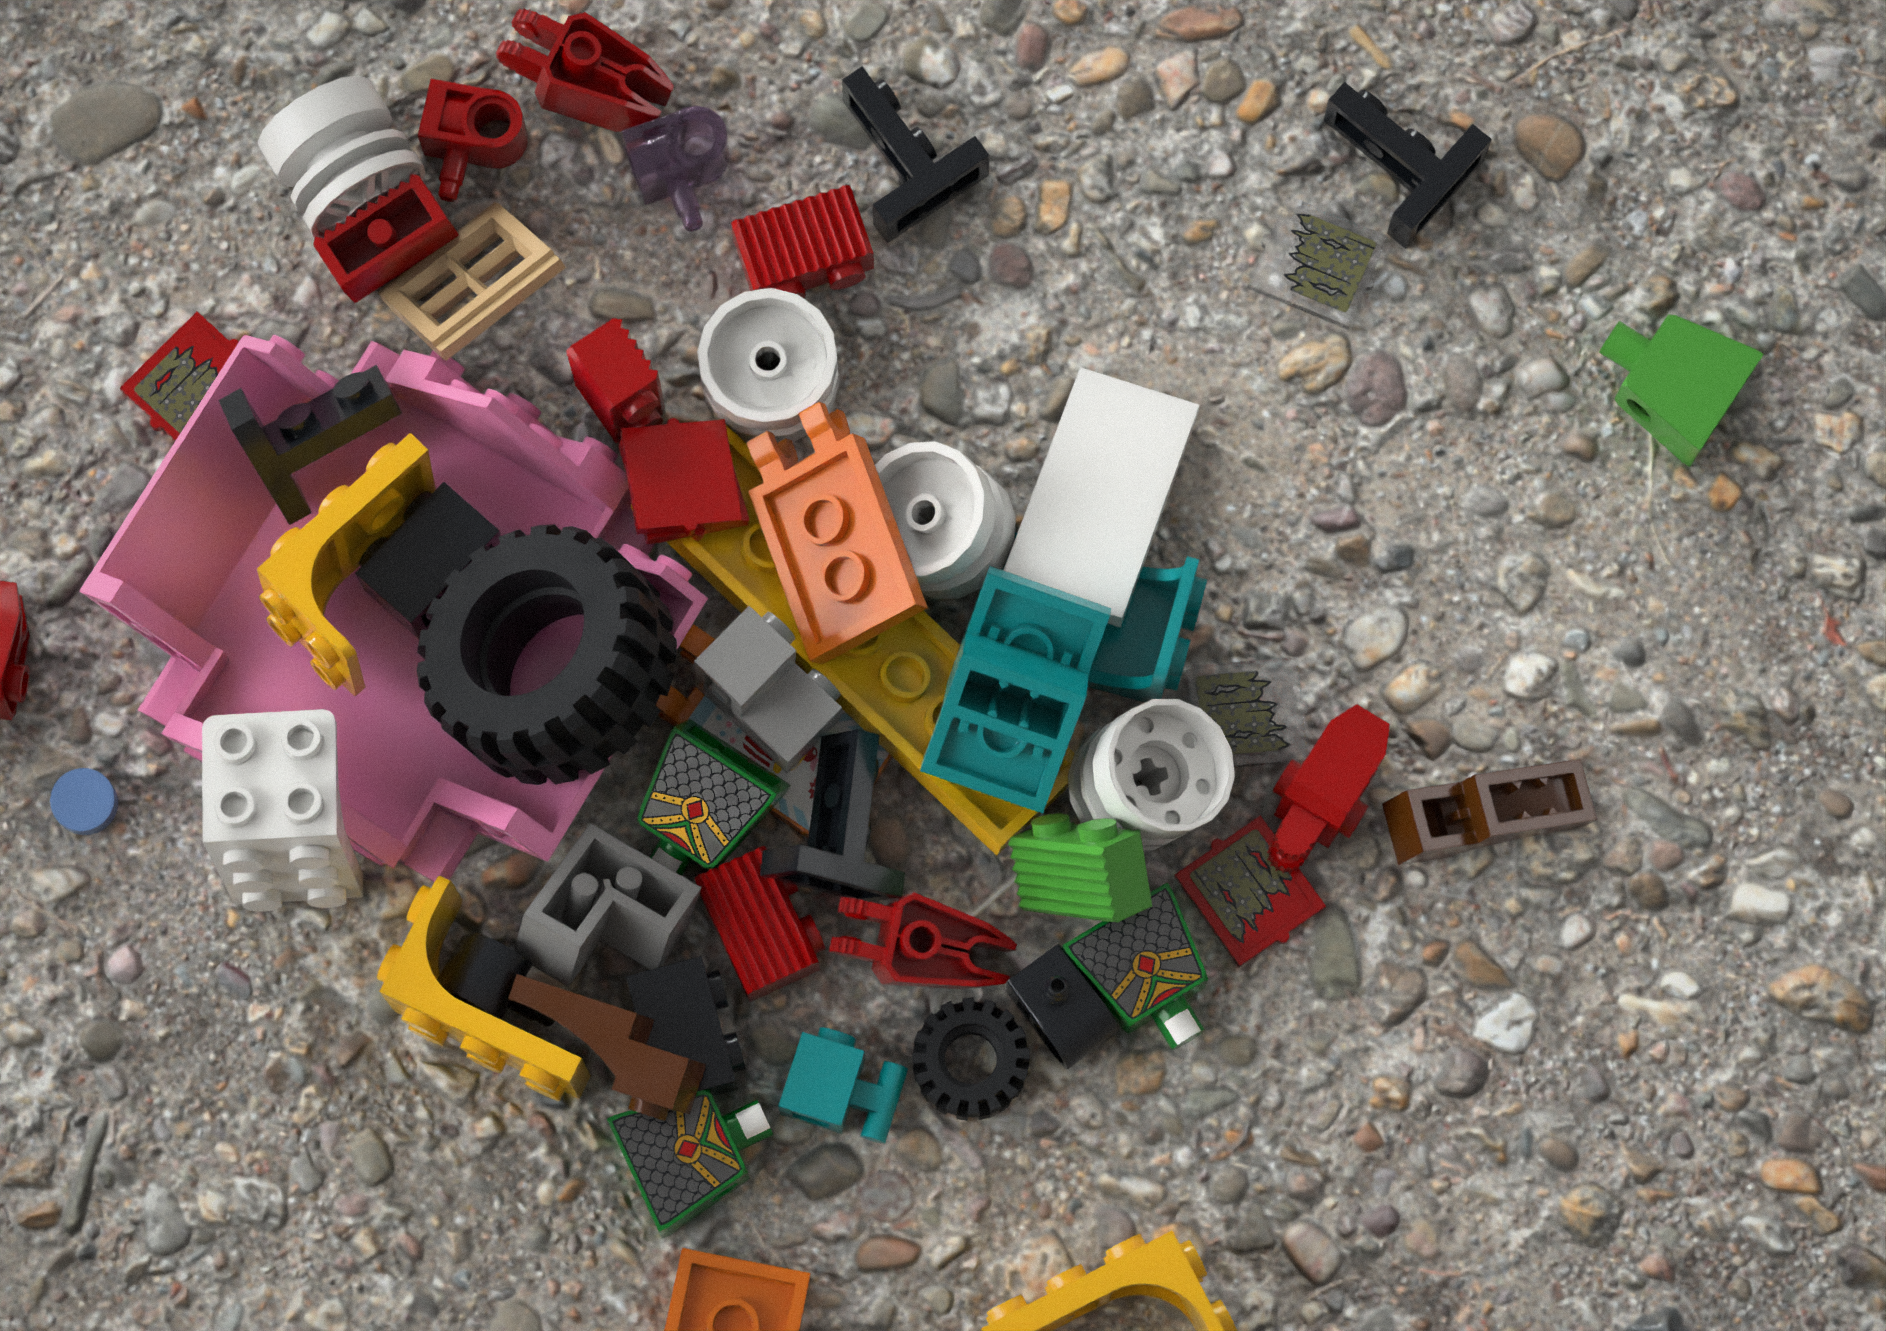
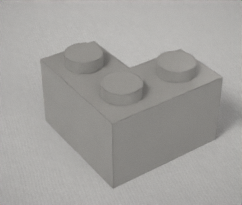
(763, 690)
(605, 896)

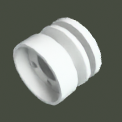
(337, 151)
(1176, 757)

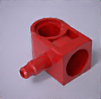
(452, 128)

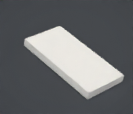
(1102, 490)

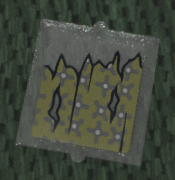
(1317, 262)
(1255, 707)

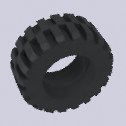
(594, 700)

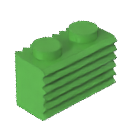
(1080, 869)

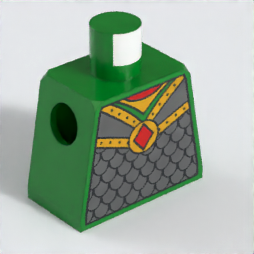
(705, 799)
(1145, 968)
(688, 1158)

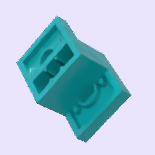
(1016, 689)

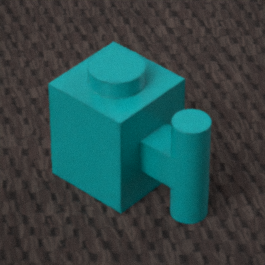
(828, 1083)

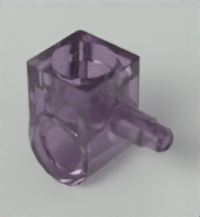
(666, 169)

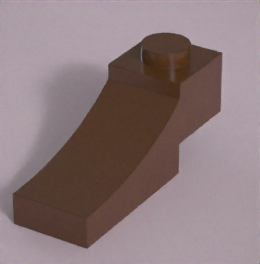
(1488, 810)
(620, 1038)

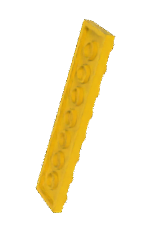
(885, 684)

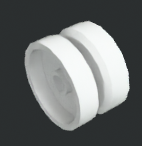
(771, 331)
(948, 516)

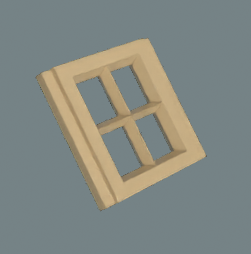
(492, 301)

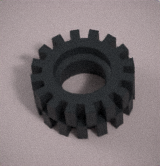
(979, 1020)

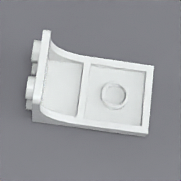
(276, 809)

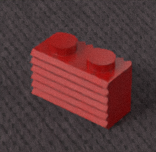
(385, 238)
(805, 244)
(616, 379)
(759, 925)

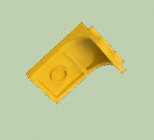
(315, 560)
(435, 1014)
(1131, 1268)

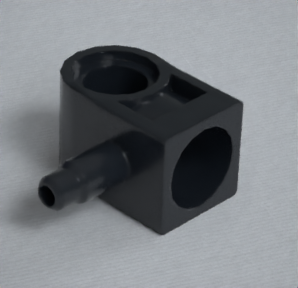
(483, 976)
(1062, 1007)

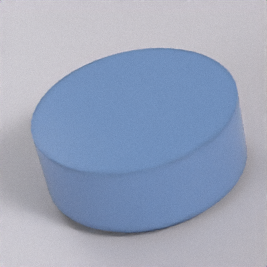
(84, 801)

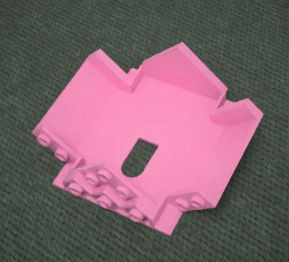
(192, 588)

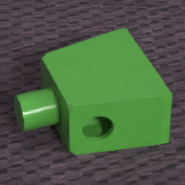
(1679, 380)

